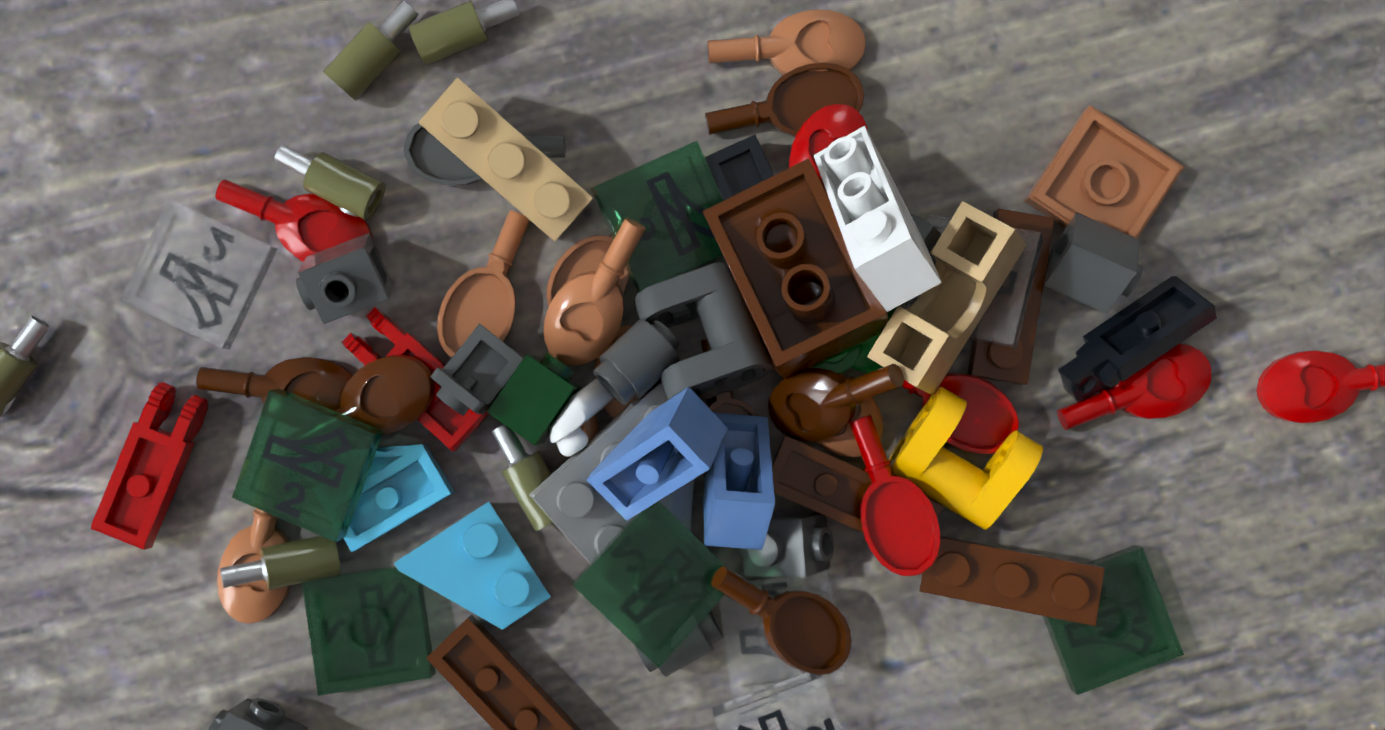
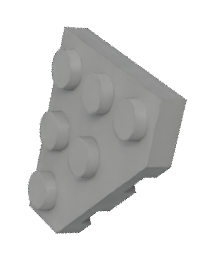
(578, 507)

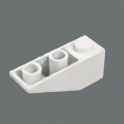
(875, 221)

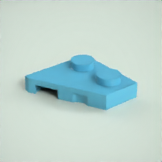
(396, 489)
(478, 569)

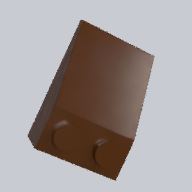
(795, 269)

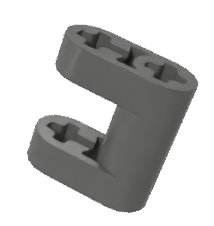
(736, 345)

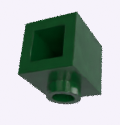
(534, 396)

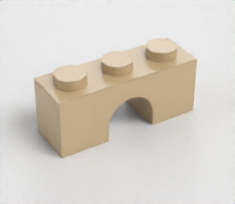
(505, 159)
(972, 265)

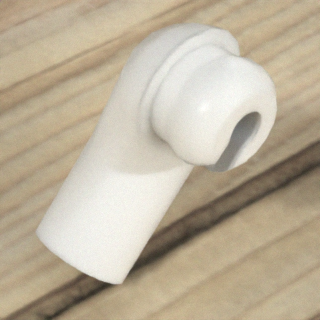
(578, 410)

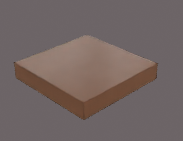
(1105, 176)

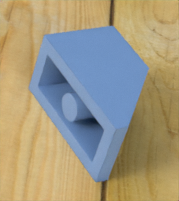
(660, 454)
(739, 485)

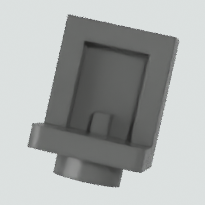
(476, 372)
(792, 548)

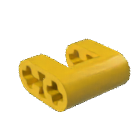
(951, 480)

